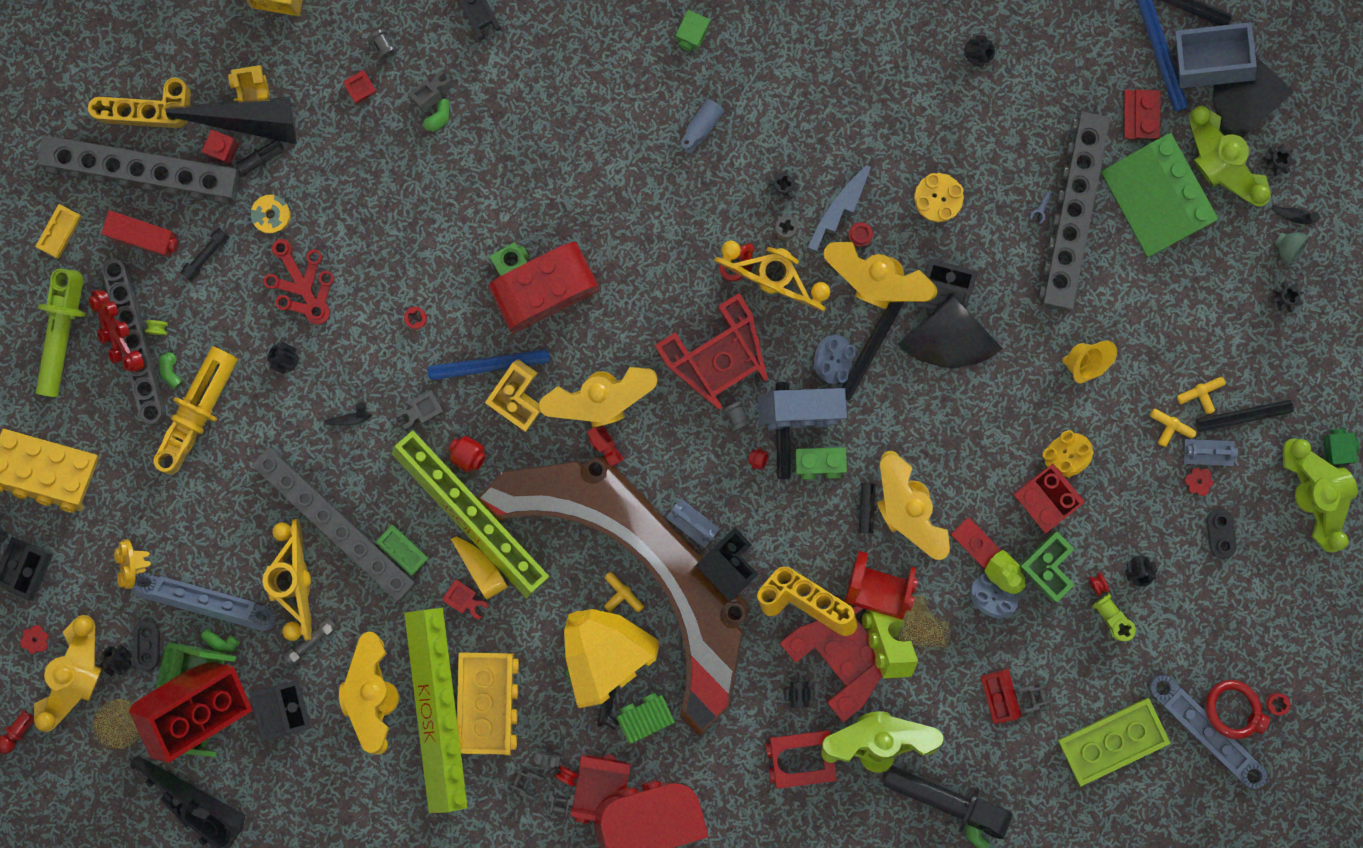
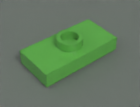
(402, 550)

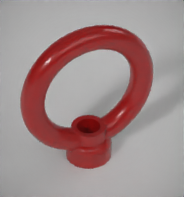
(1256, 721)

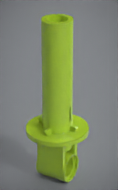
(62, 308)

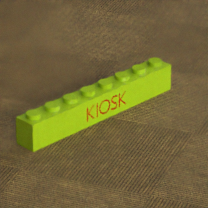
(469, 514)
(435, 710)

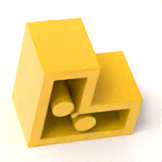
(510, 396)

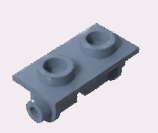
(1209, 452)
(692, 523)

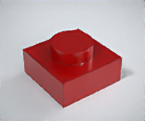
(359, 87)

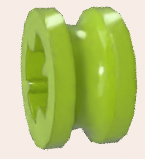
(155, 327)

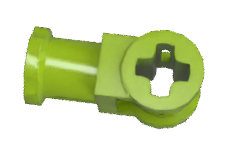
(1114, 618)

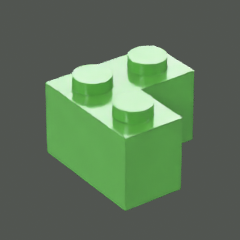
(1042, 567)

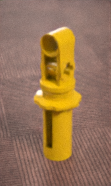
(190, 419)

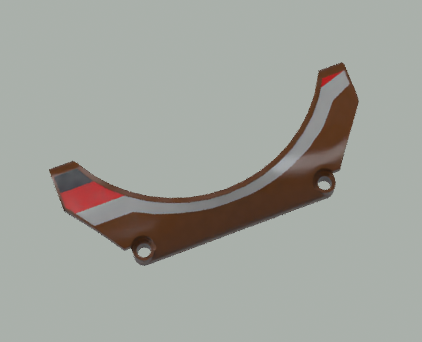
(624, 514)

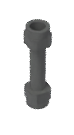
(293, 655)

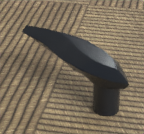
(1296, 215)
(351, 419)
(604, 714)

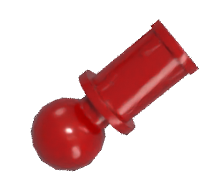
(15, 731)

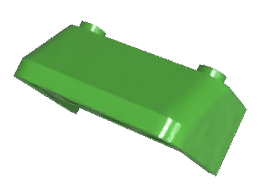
(180, 658)

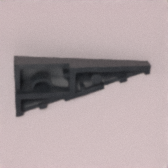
(262, 117)

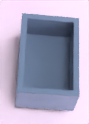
(1215, 55)
(802, 408)

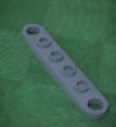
(204, 601)
(1195, 720)

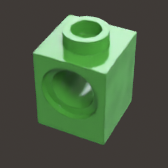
(692, 31)
(499, 258)

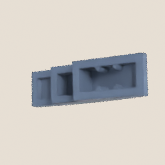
(843, 203)

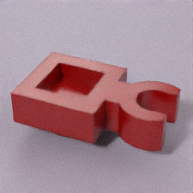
(604, 443)
(461, 597)

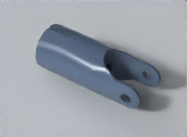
(702, 124)

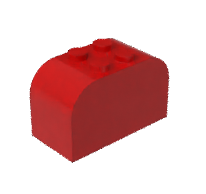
(543, 286)
(189, 710)
(650, 817)

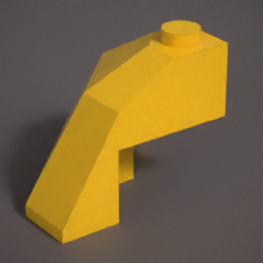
(604, 653)

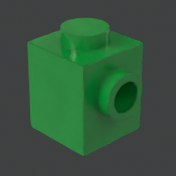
(1341, 447)

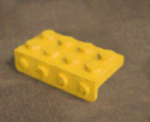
(45, 470)
(486, 702)

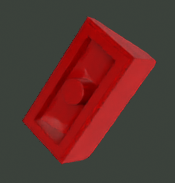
(1001, 696)

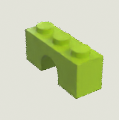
(892, 657)

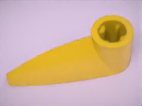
(481, 568)

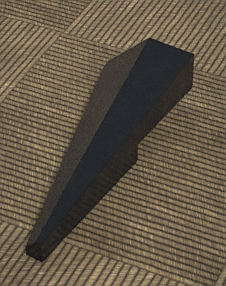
(194, 808)

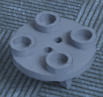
(833, 359)
(992, 599)

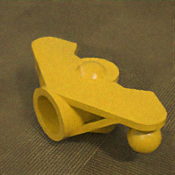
(878, 277)
(819, 291)
(600, 397)
(909, 507)
(300, 580)
(69, 676)
(367, 696)

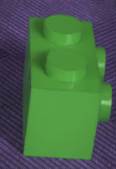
(819, 462)

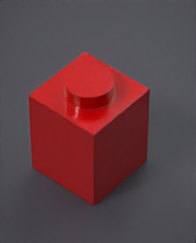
(220, 147)

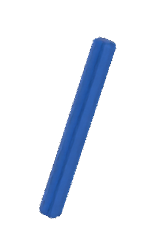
(1162, 54)
(487, 364)

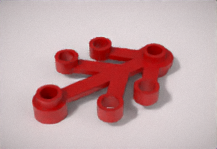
(302, 284)
(114, 331)

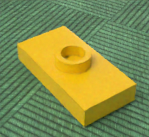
(58, 231)

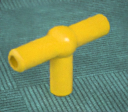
(1202, 391)
(1172, 425)
(623, 592)

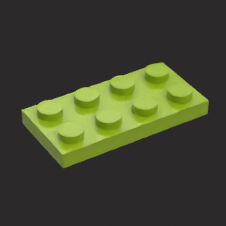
(1113, 741)

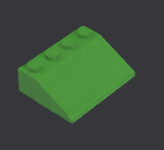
(1159, 195)

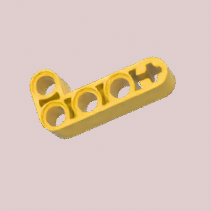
(140, 108)
(809, 604)

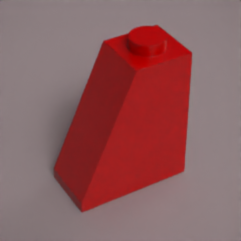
(139, 234)

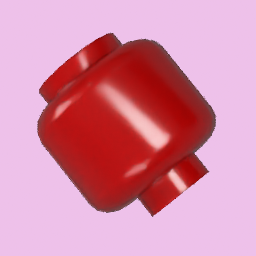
(467, 454)

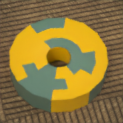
(263, 206)

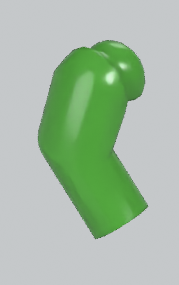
(438, 119)
(166, 370)
(219, 644)
(976, 838)

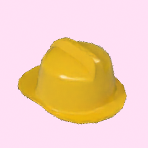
(1089, 360)

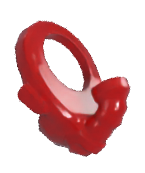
(745, 254)

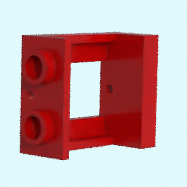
(781, 743)

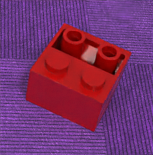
(1048, 498)

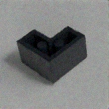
(726, 566)

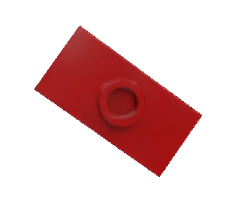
(975, 542)

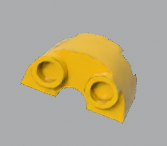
(249, 83)

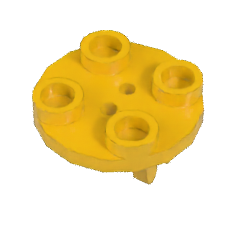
(944, 187)
(1075, 446)
(130, 563)

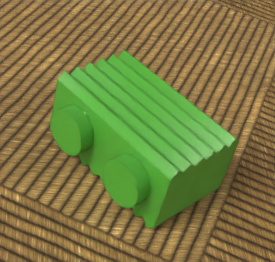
(645, 718)

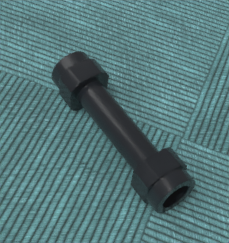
(219, 238)

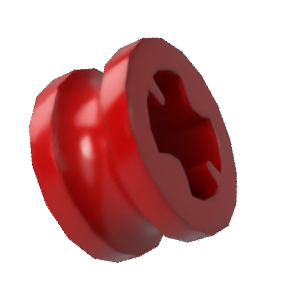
(413, 310)
(1098, 584)
(1271, 708)
(566, 775)

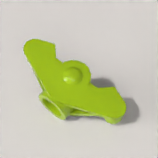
(1224, 159)
(1321, 491)
(878, 739)

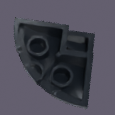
(1249, 102)
(950, 338)

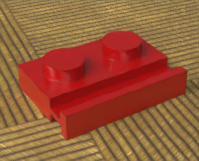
(1141, 114)

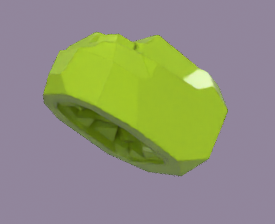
(1005, 573)

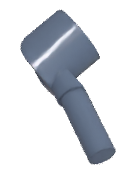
(1041, 208)

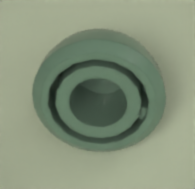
(1291, 246)

